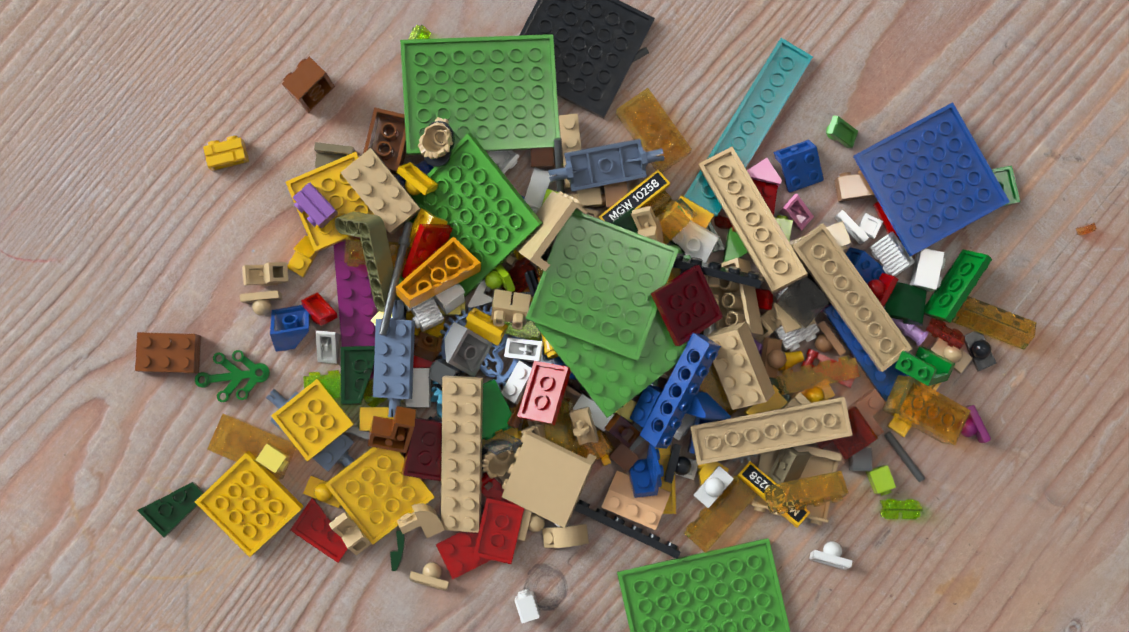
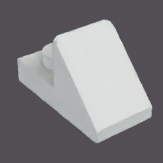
(479, 297)

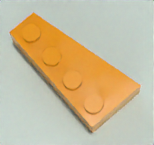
(438, 273)

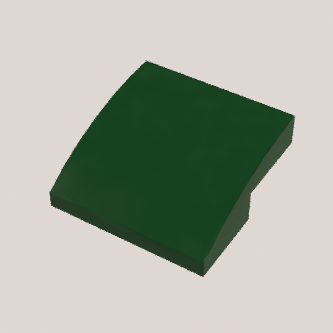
(907, 304)

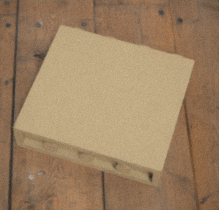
(553, 215)
(819, 463)
(547, 478)

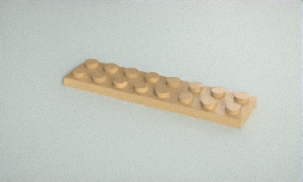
(752, 220)
(851, 297)
(771, 430)
(461, 453)

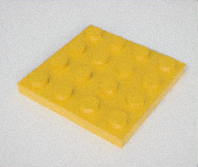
(337, 192)
(377, 492)
(249, 503)

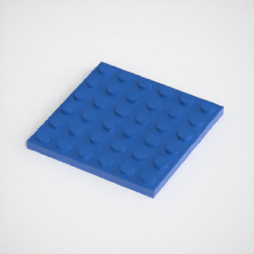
(931, 179)

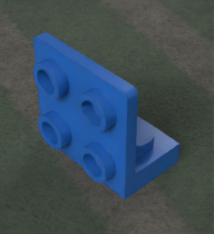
(800, 165)
(865, 264)
(647, 474)

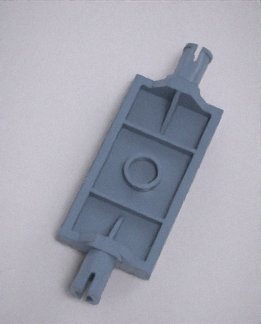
(605, 165)
(394, 359)
(334, 453)

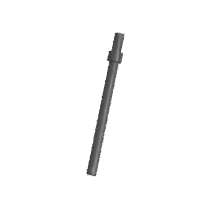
(404, 242)

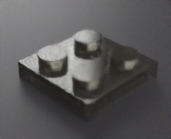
(803, 301)

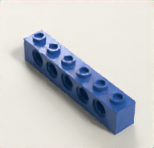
(673, 397)

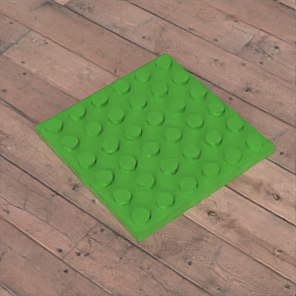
(479, 206)
(602, 284)
(611, 377)

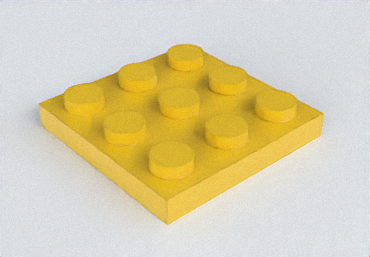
(312, 420)

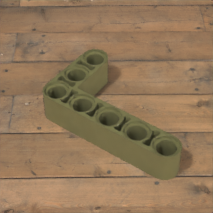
(375, 249)

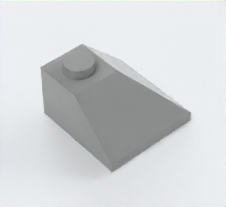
(465, 349)

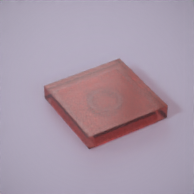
(862, 435)

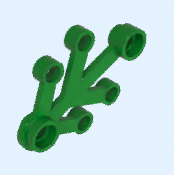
(235, 375)

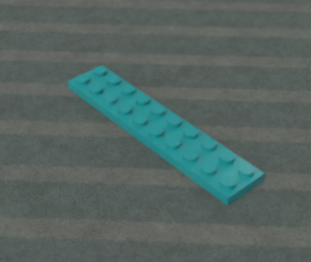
(755, 114)

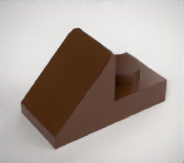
(622, 430)

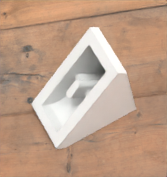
(327, 346)
(523, 349)

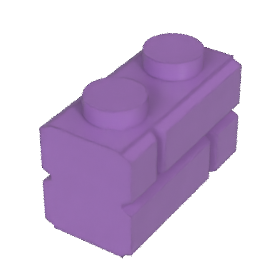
(315, 205)

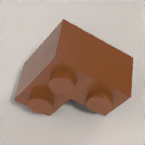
(868, 406)
(393, 433)

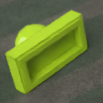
(498, 278)

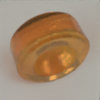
(1087, 228)

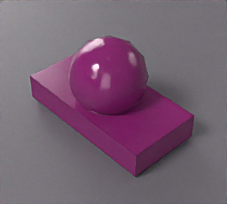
(975, 426)

